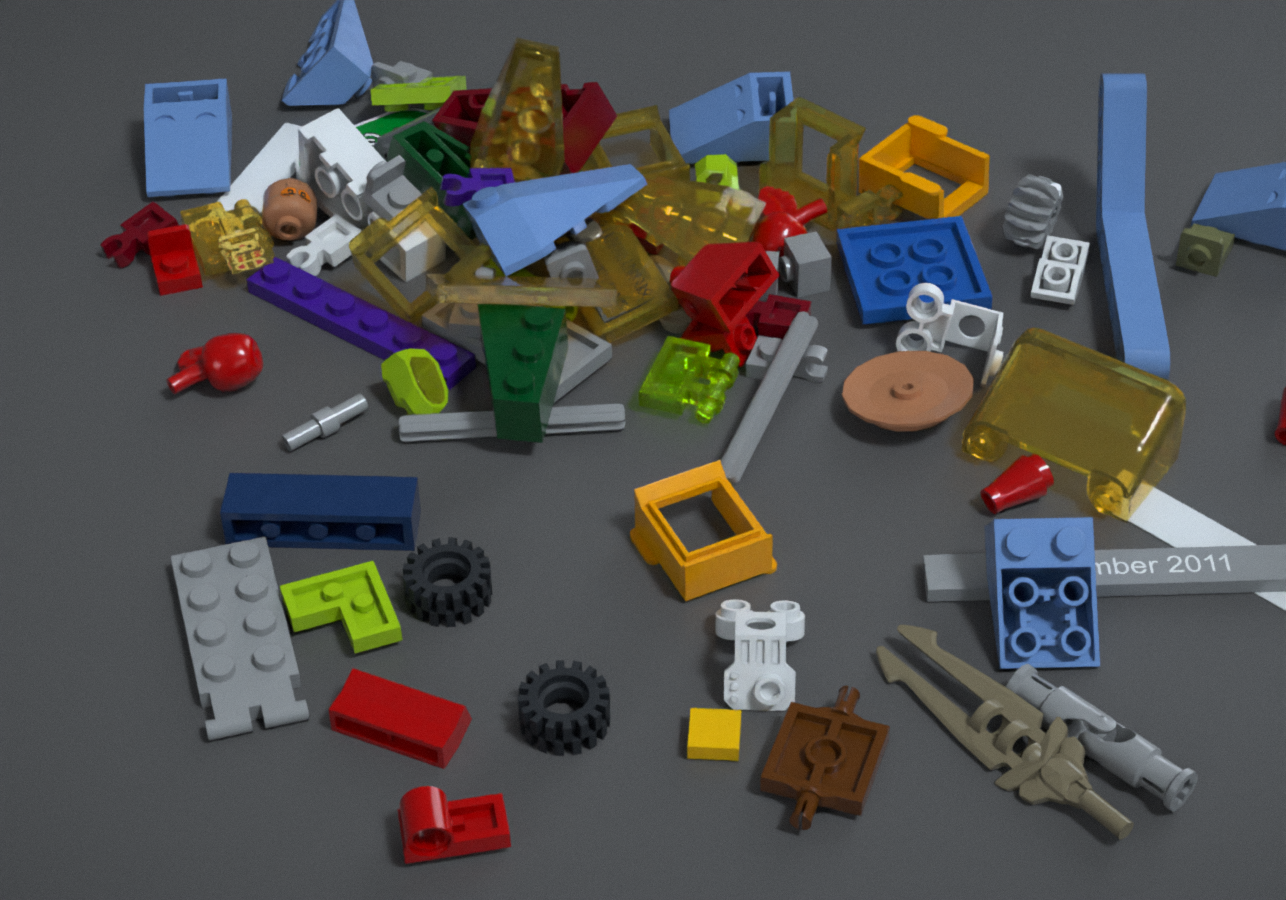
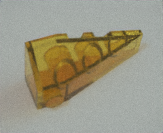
(523, 115)
(690, 214)

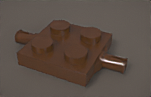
(825, 758)

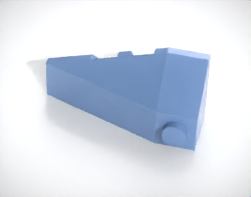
(334, 63)
(527, 216)

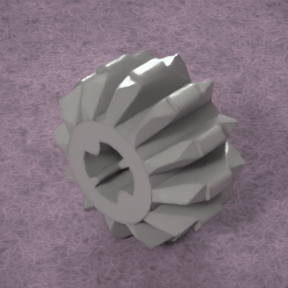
(1032, 211)

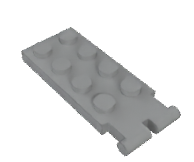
(238, 637)

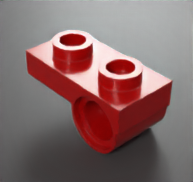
(445, 828)

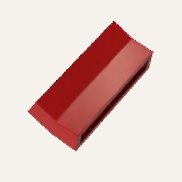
(399, 718)

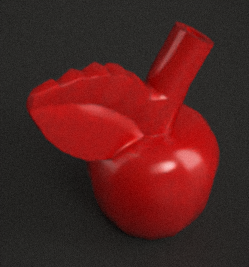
(783, 218)
(226, 360)

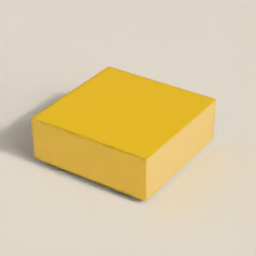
(714, 734)

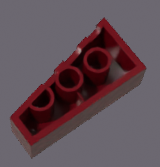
(584, 111)

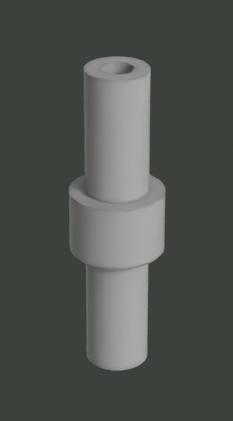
(325, 422)

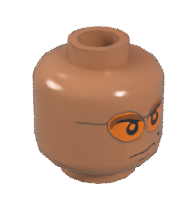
(289, 209)

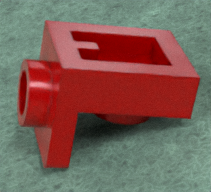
(174, 259)
(738, 342)

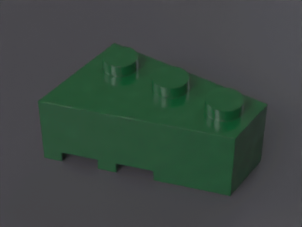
(523, 365)

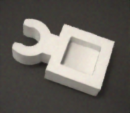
(324, 244)

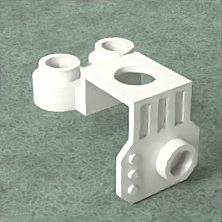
(941, 322)
(759, 674)

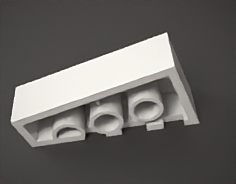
(335, 165)

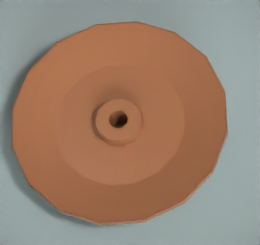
(908, 390)

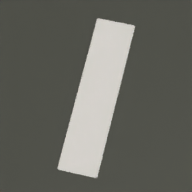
(271, 164)
(1186, 527)

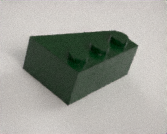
(428, 158)

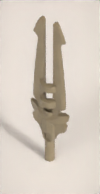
(1048, 766)

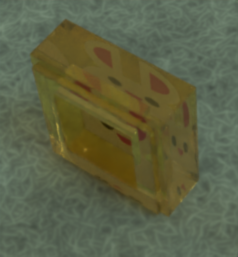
(245, 250)

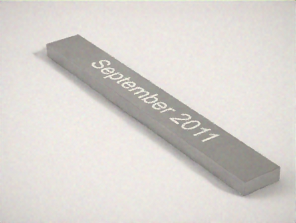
(1132, 572)

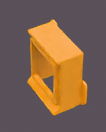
(927, 146)
(713, 565)

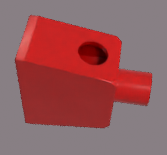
(723, 282)

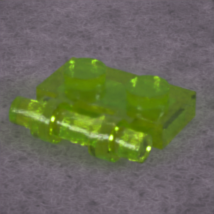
(676, 375)

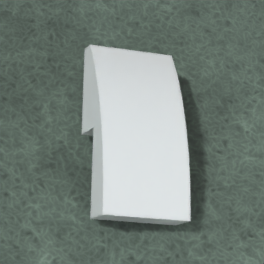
(1060, 270)

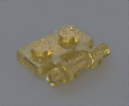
(212, 222)

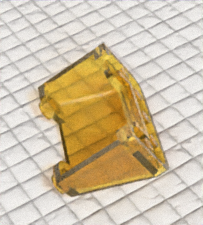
(1083, 415)

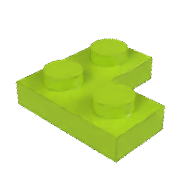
(430, 91)
(347, 595)

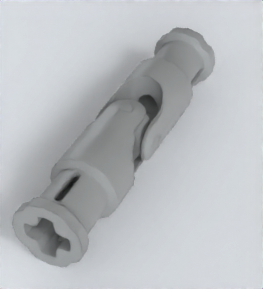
(1106, 740)

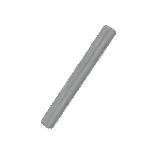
(768, 396)
(482, 425)

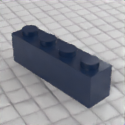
(322, 511)

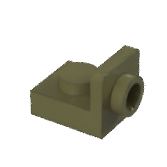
(1204, 249)

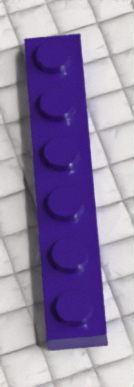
(354, 318)

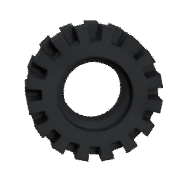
(447, 601)
(566, 729)

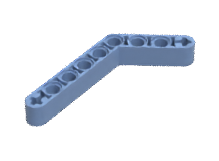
(1122, 225)

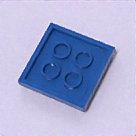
(894, 257)

